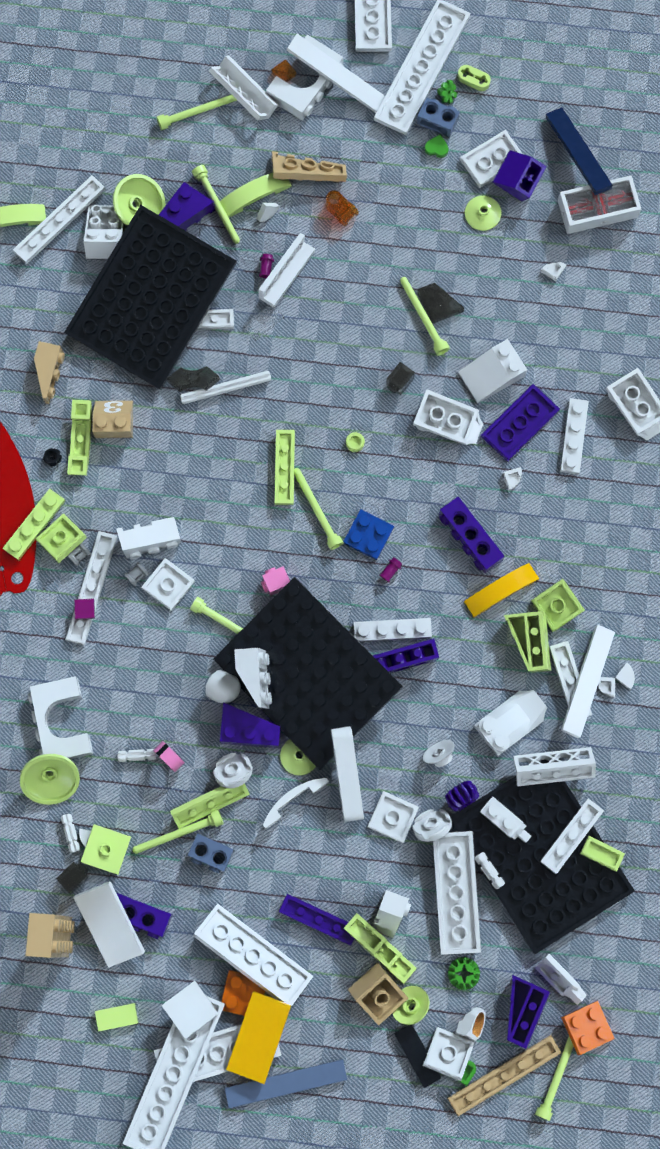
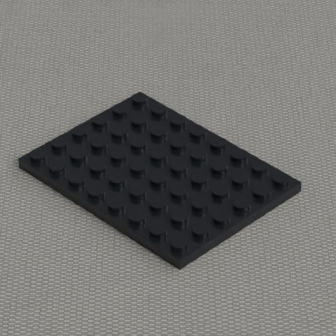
(150, 297)
(315, 669)
(538, 900)

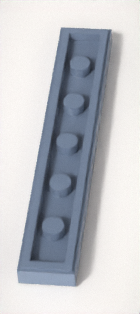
(286, 1083)

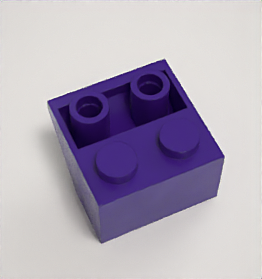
(519, 175)

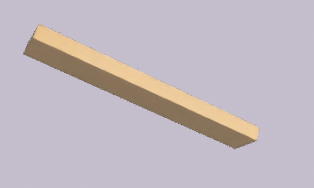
(504, 1075)

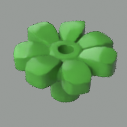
(447, 91)

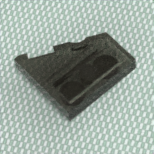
(438, 303)

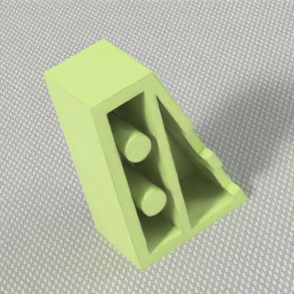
(532, 639)

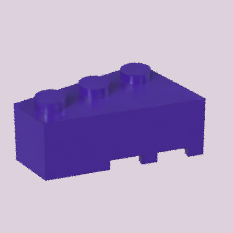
(187, 207)
(247, 730)
(525, 1010)

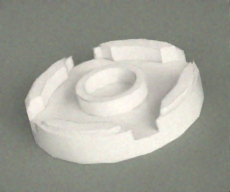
(233, 770)
(432, 825)

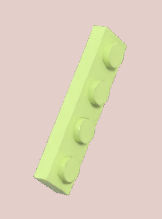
(284, 467)
(34, 524)
(207, 803)

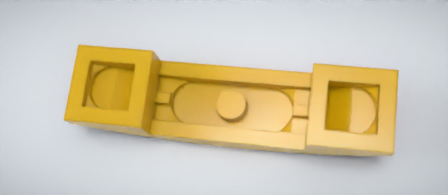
(501, 589)

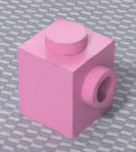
(274, 580)

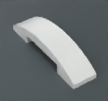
(314, 786)

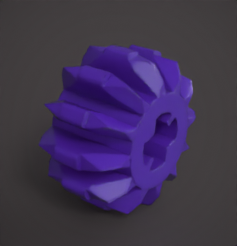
(462, 796)

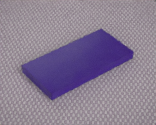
(520, 422)

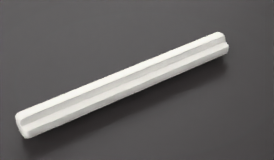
(225, 387)

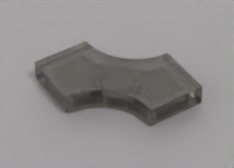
(201, 378)

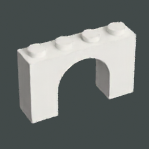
(301, 100)
(44, 698)

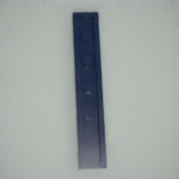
(579, 151)

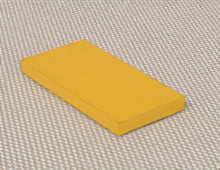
(258, 1037)

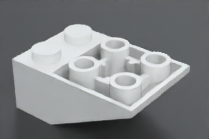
(102, 231)
(252, 669)

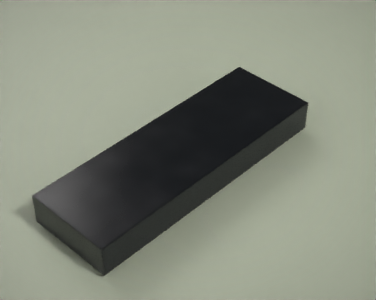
(416, 1055)

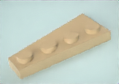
(307, 169)

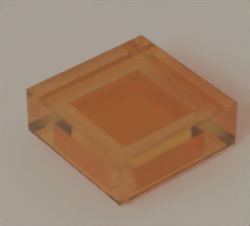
(284, 71)

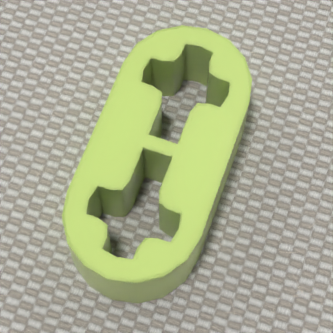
(475, 75)

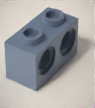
(435, 121)
(212, 849)

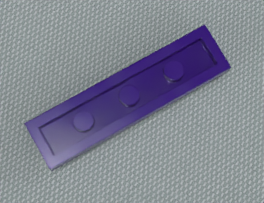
(316, 918)

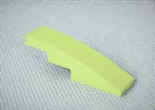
(380, 948)

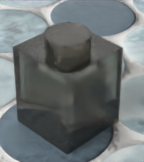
(400, 378)
(73, 877)

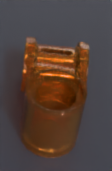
(343, 210)

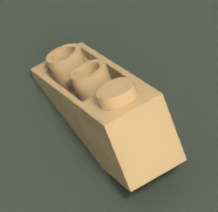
(47, 362)

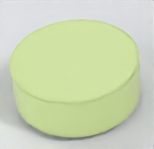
(355, 442)

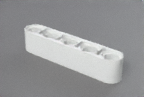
(347, 774)

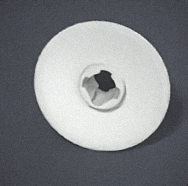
(439, 753)

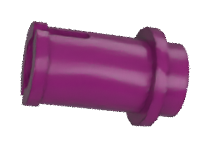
(266, 265)
(391, 569)

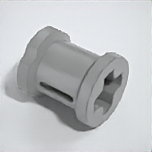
(78, 558)
(136, 574)

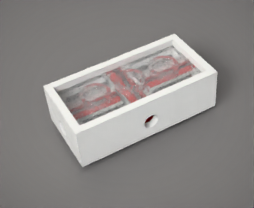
(585, 211)

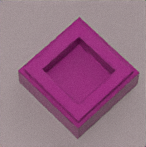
(84, 609)

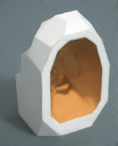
(471, 1024)

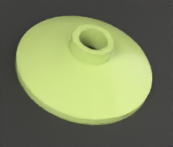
(480, 220)
(292, 763)
(417, 998)

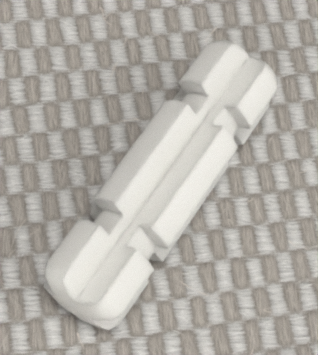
(136, 755)
(70, 833)
(489, 870)

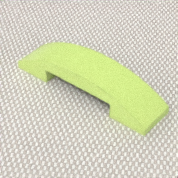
(252, 192)
(21, 214)
(80, 437)

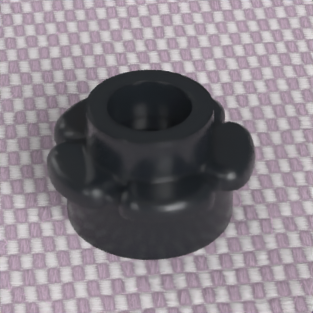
(52, 452)

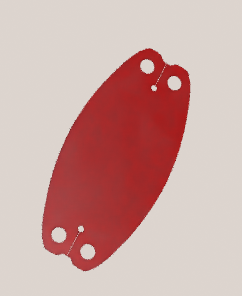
(15, 506)

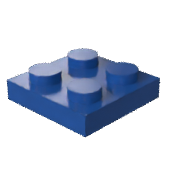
(368, 534)

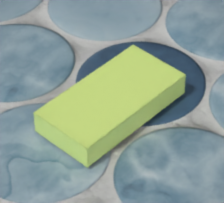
(602, 853)
(116, 1017)

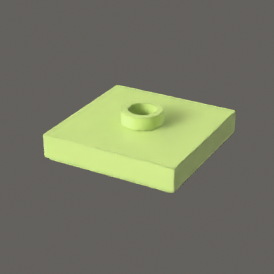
(61, 538)
(558, 604)
(105, 849)

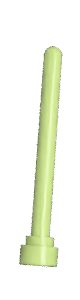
(165, 121)
(200, 174)
(440, 345)
(334, 540)
(200, 607)
(214, 820)
(545, 1108)

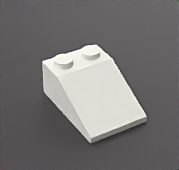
(493, 371)

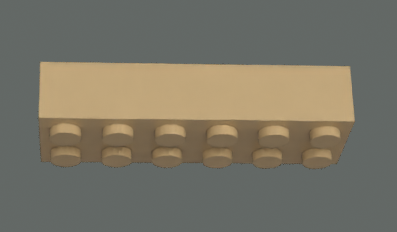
(49, 935)

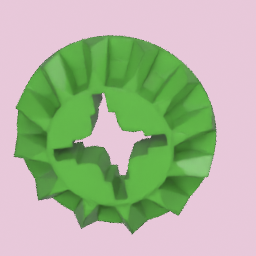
(456, 980)

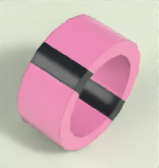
(168, 756)

